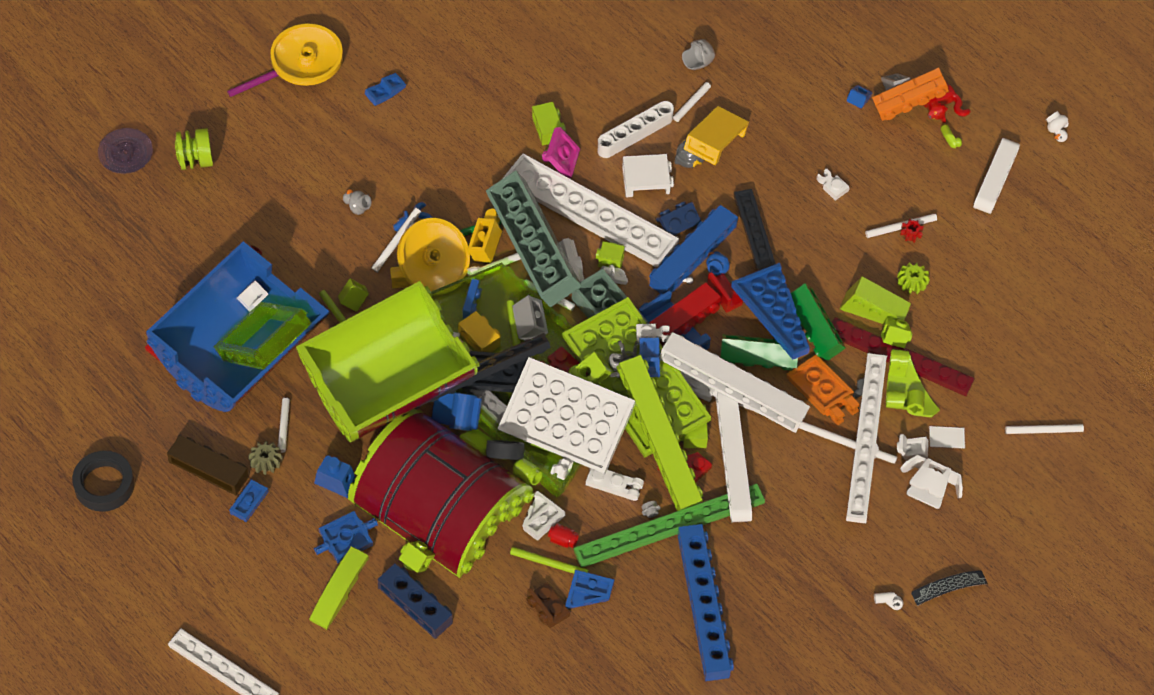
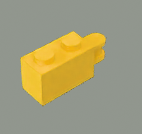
(485, 237)

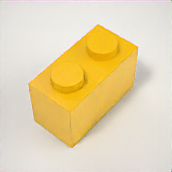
(478, 333)

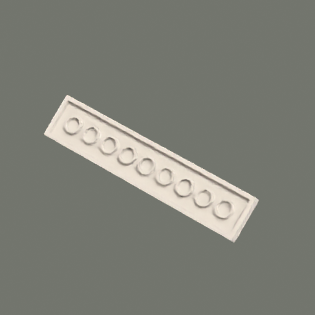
(595, 212)

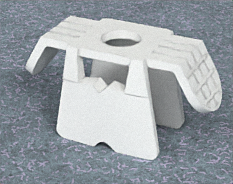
(929, 484)

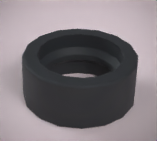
(505, 449)

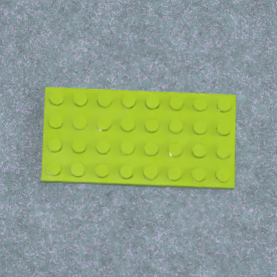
(602, 335)

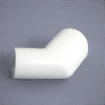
(890, 599)

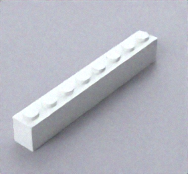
(734, 382)

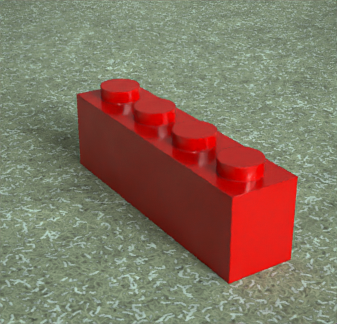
(689, 311)

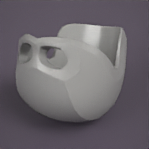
(699, 55)

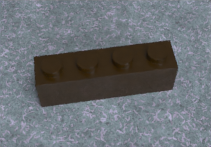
(208, 465)

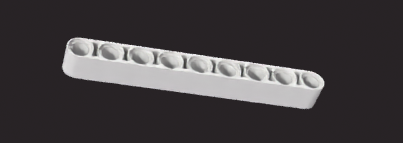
(733, 458)

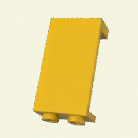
(715, 134)

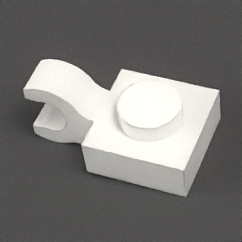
(563, 468)

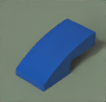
(386, 89)
(650, 352)

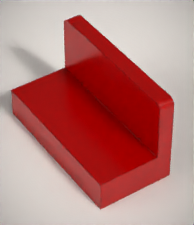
(729, 298)

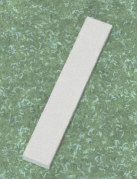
(218, 665)

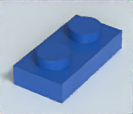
(473, 294)
(248, 500)

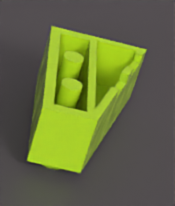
(874, 302)

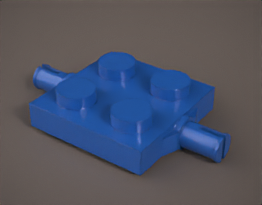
(343, 534)

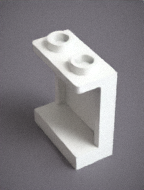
(646, 173)

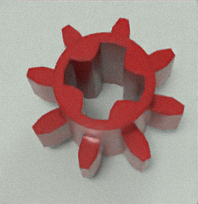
(911, 230)

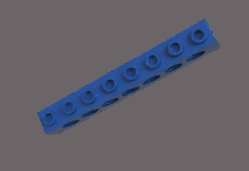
(713, 668)

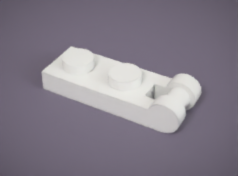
(615, 483)

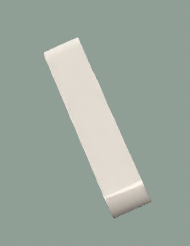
(626, 135)
(996, 176)

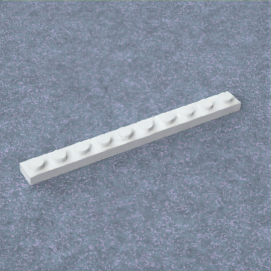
(866, 438)

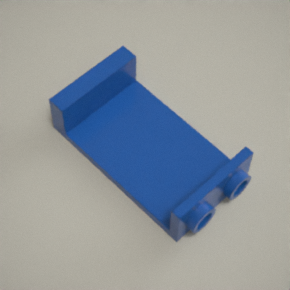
(663, 303)

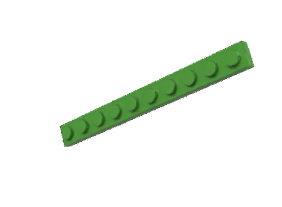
(658, 529)

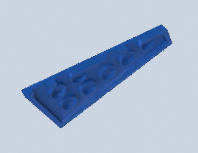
(773, 305)

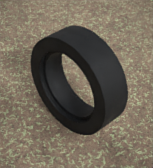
(97, 460)

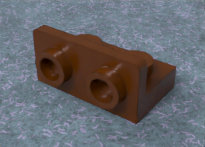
(548, 605)

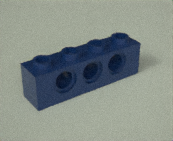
(433, 624)

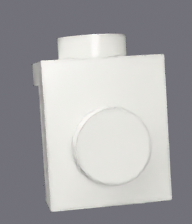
(911, 447)

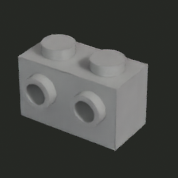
(529, 318)

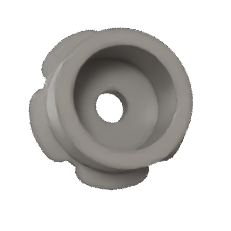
(650, 509)

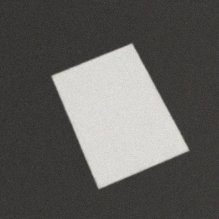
(947, 437)

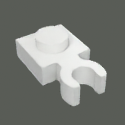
(833, 186)
(650, 331)

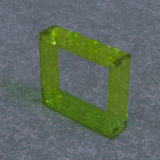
(294, 324)

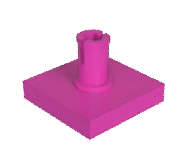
(562, 152)

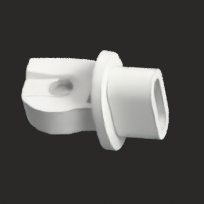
(616, 274)

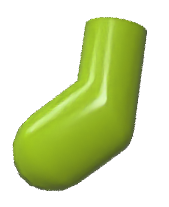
(948, 135)

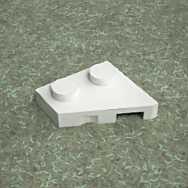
(541, 516)

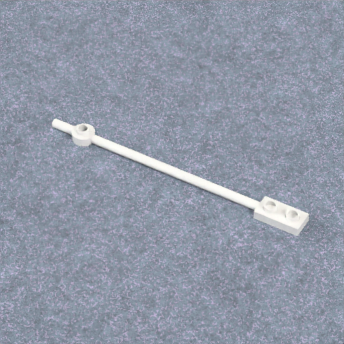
(705, 392)

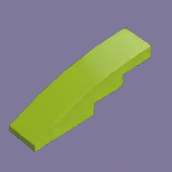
(338, 588)

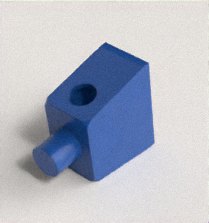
(335, 476)

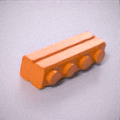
(910, 94)

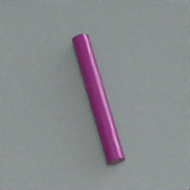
(252, 83)

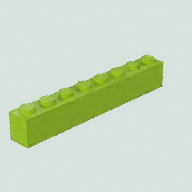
(659, 433)

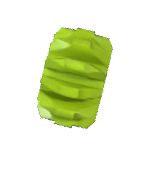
(913, 278)

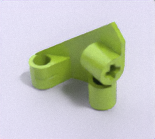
(905, 387)

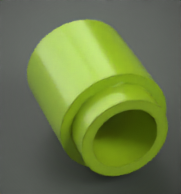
(527, 472)

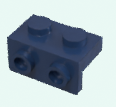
(679, 219)

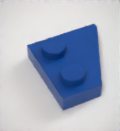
(588, 589)

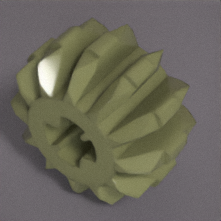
(258, 460)

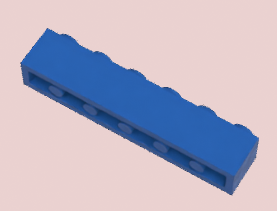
(693, 250)

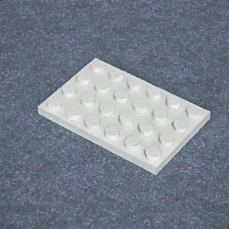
(567, 415)

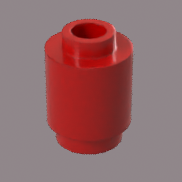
(563, 536)

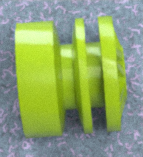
(194, 149)

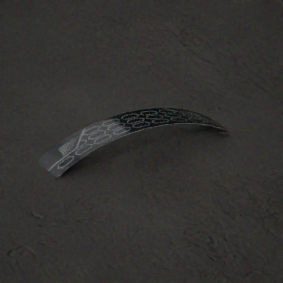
(947, 585)

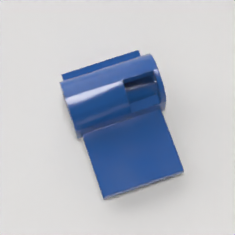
(458, 411)

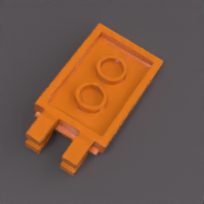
(823, 388)

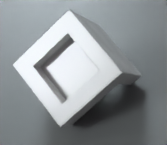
(252, 296)

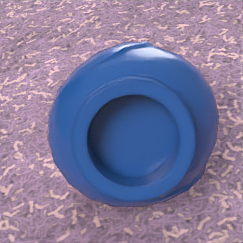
(717, 263)

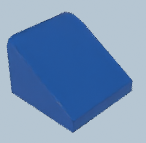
(859, 96)

